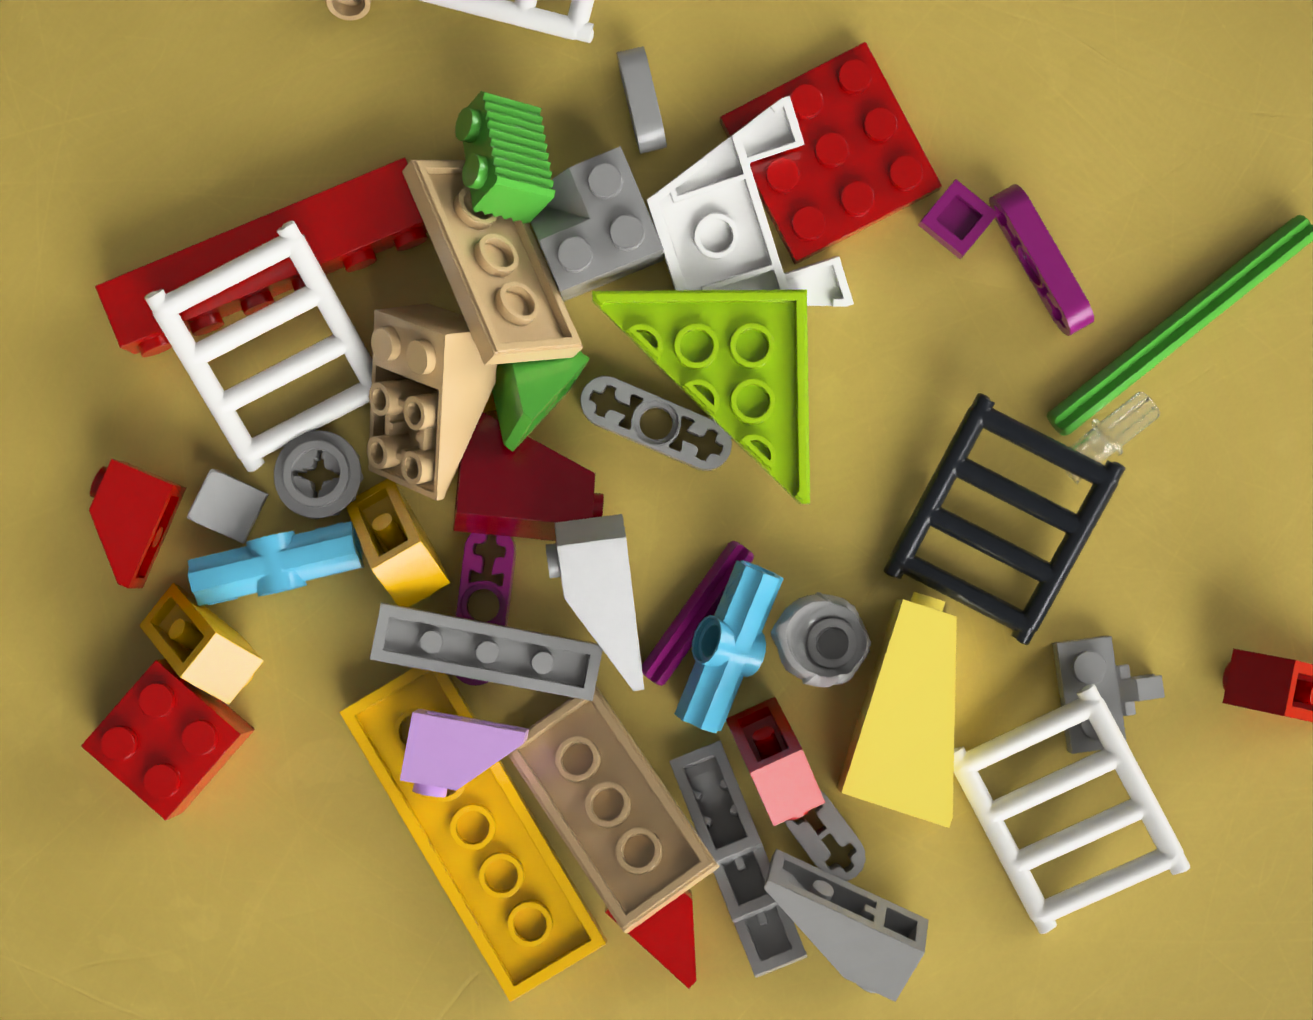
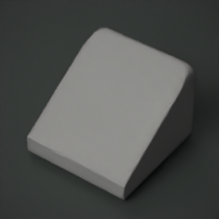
(227, 505)

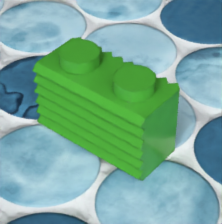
(505, 157)

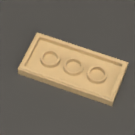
(492, 271)
(611, 809)

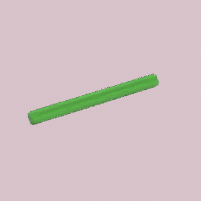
(1181, 325)

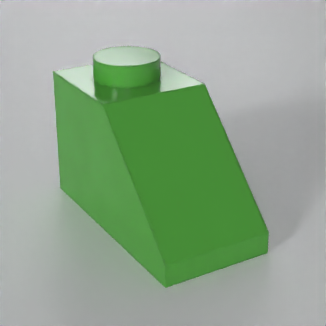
(529, 392)

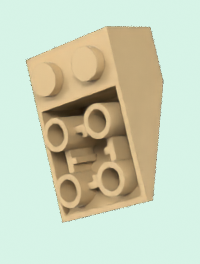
(424, 396)

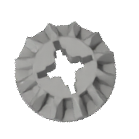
(303, 455)

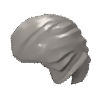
(821, 640)

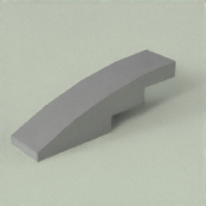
(733, 841)

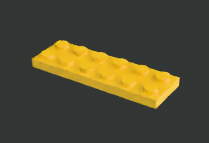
(479, 843)

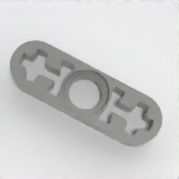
(649, 401)

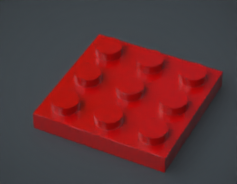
(855, 158)

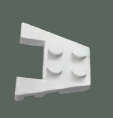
(717, 224)

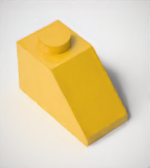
(396, 544)
(200, 645)

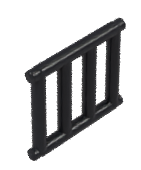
(956, 465)

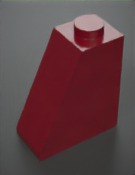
(520, 489)

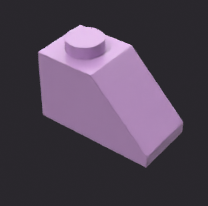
(453, 749)

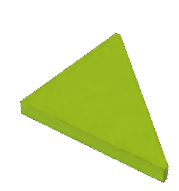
(737, 360)

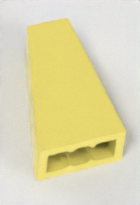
(907, 719)

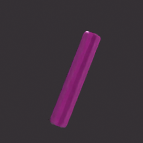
(702, 603)

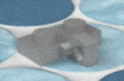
(1093, 662)

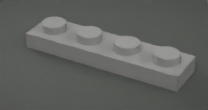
(486, 651)

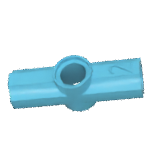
(275, 563)
(728, 646)

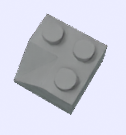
(596, 226)

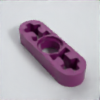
(1041, 260)
(476, 562)

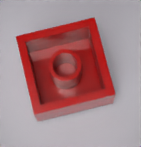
(167, 739)

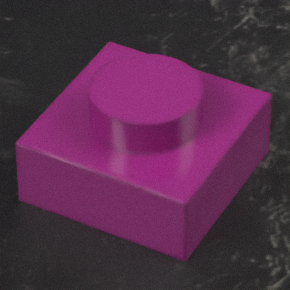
(958, 219)

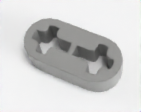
(641, 99)
(841, 832)

